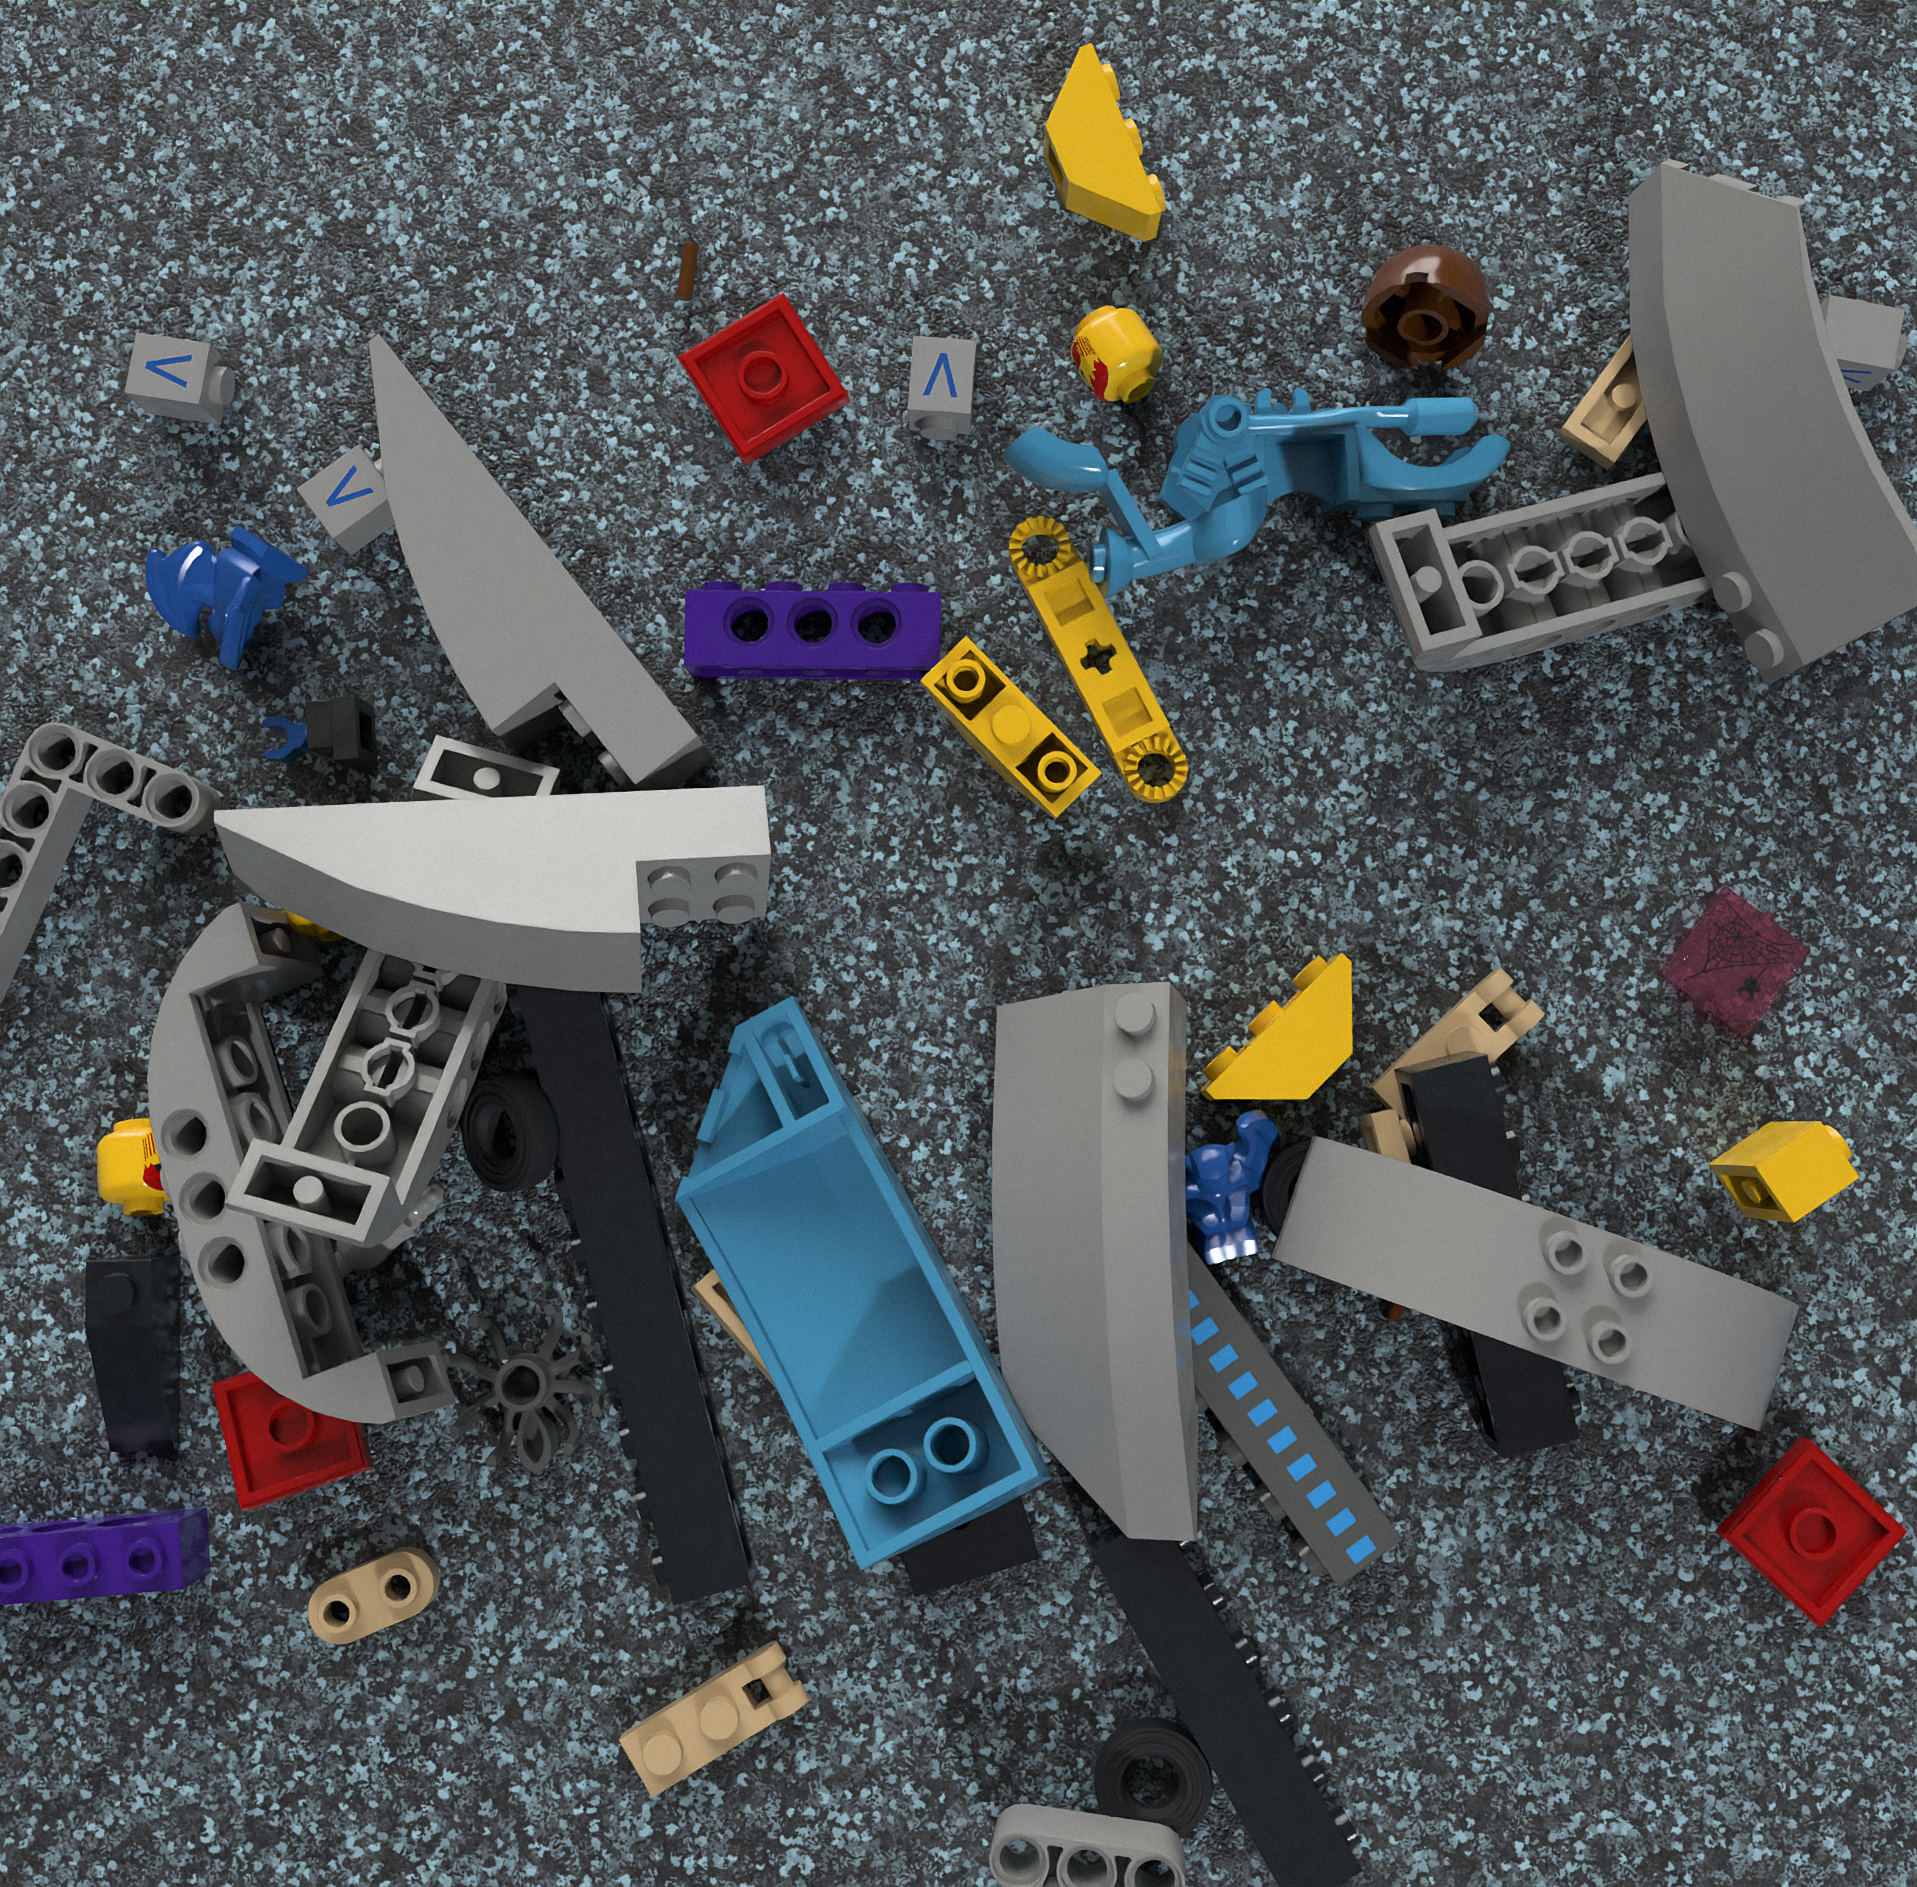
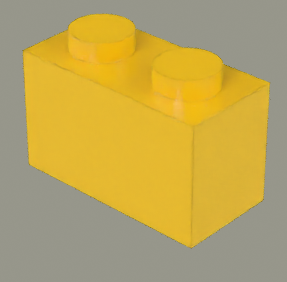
(1785, 1169)

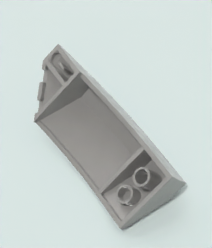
(1759, 422)
(1099, 1244)

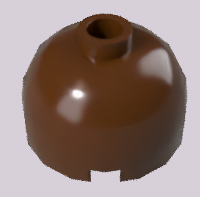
(1426, 308)

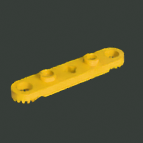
(1116, 701)

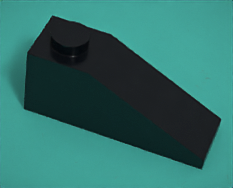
(136, 1348)

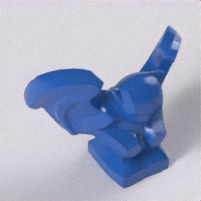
(232, 584)
(1220, 1189)

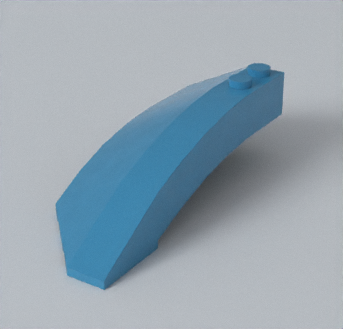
(849, 1299)

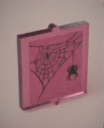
(1734, 962)

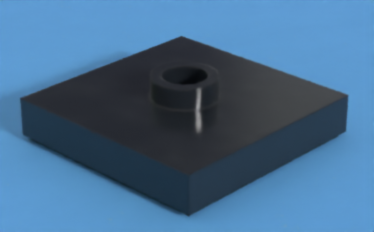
(973, 1549)

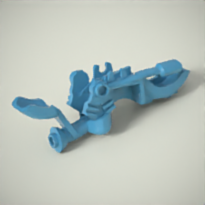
(1239, 462)

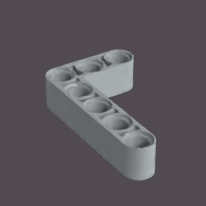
(69, 798)
(1063, 1832)

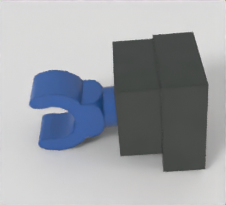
(334, 729)

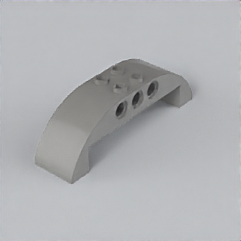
(1536, 573)
(392, 1063)
(1537, 1280)
(261, 1281)

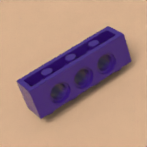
(720, 606)
(103, 1556)

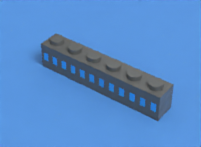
(1280, 1438)

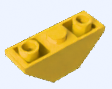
(1098, 153)
(1008, 729)
(1292, 1044)

